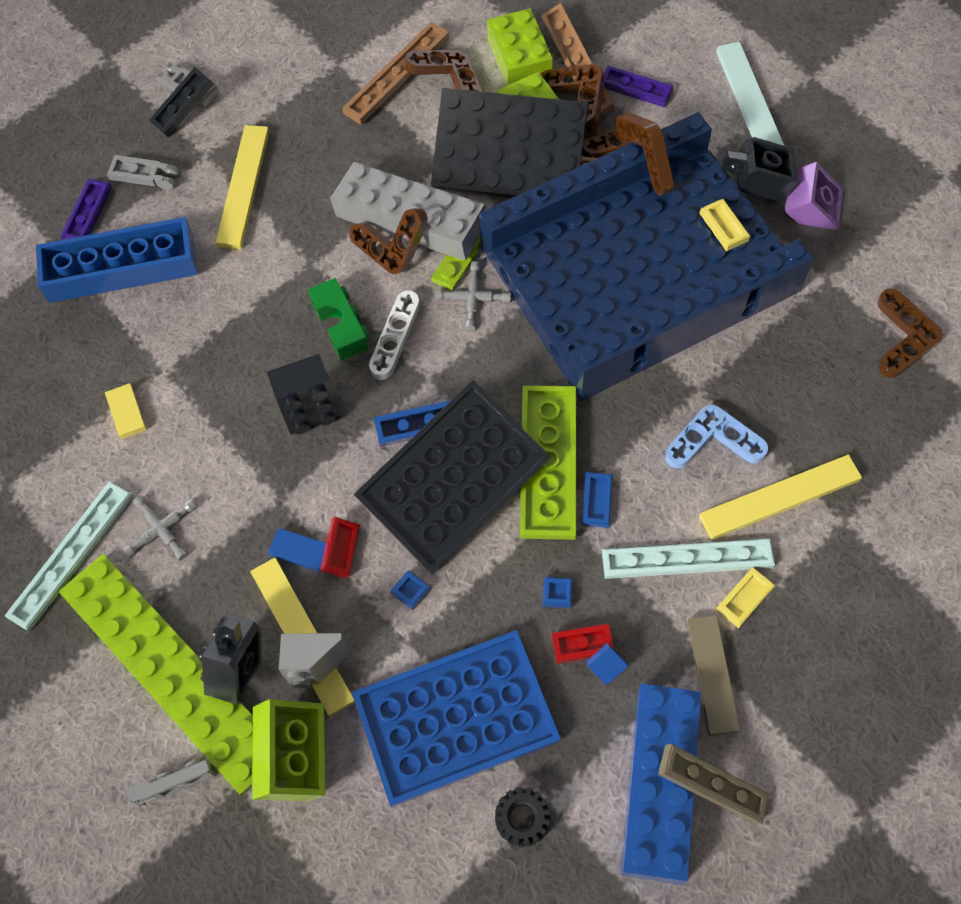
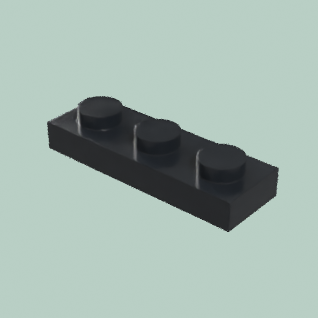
(181, 101)

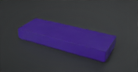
(637, 86)
(87, 209)

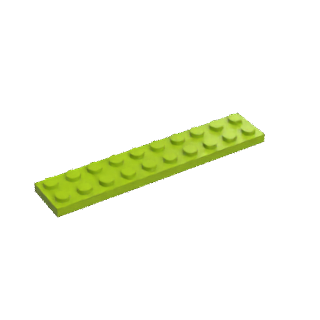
(164, 668)

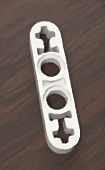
(397, 335)

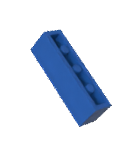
(404, 424)

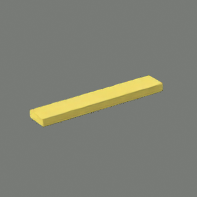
(242, 187)
(780, 497)
(294, 620)

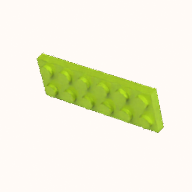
(550, 494)

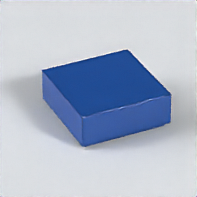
(410, 590)
(557, 592)
(606, 663)

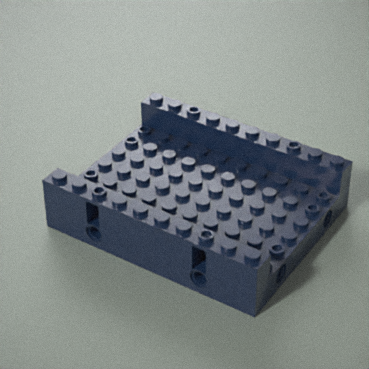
(632, 274)

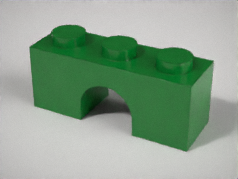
(331, 302)

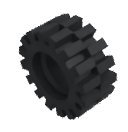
(528, 798)

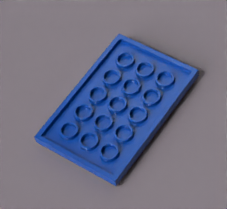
(455, 718)

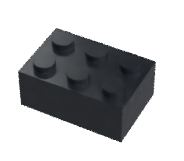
(304, 394)

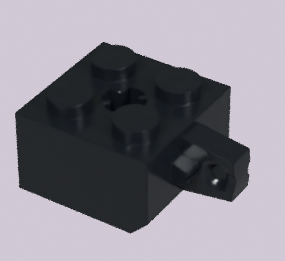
(763, 169)
(231, 658)

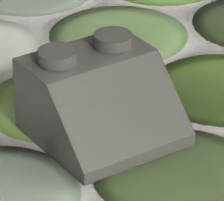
(310, 657)

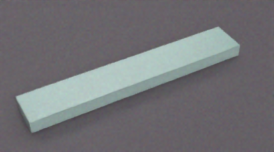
(748, 93)
(68, 556)
(687, 558)

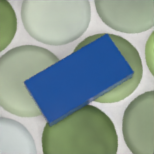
(597, 500)
(297, 549)

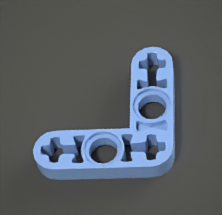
(716, 429)

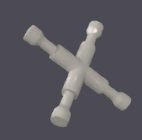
(472, 295)
(160, 528)

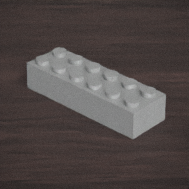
(384, 197)

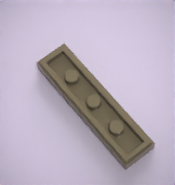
(713, 676)
(713, 784)

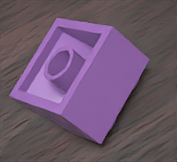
(815, 198)

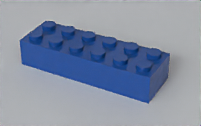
(116, 260)
(657, 809)

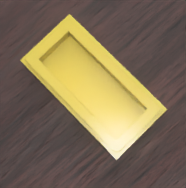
(724, 224)
(125, 411)
(745, 597)

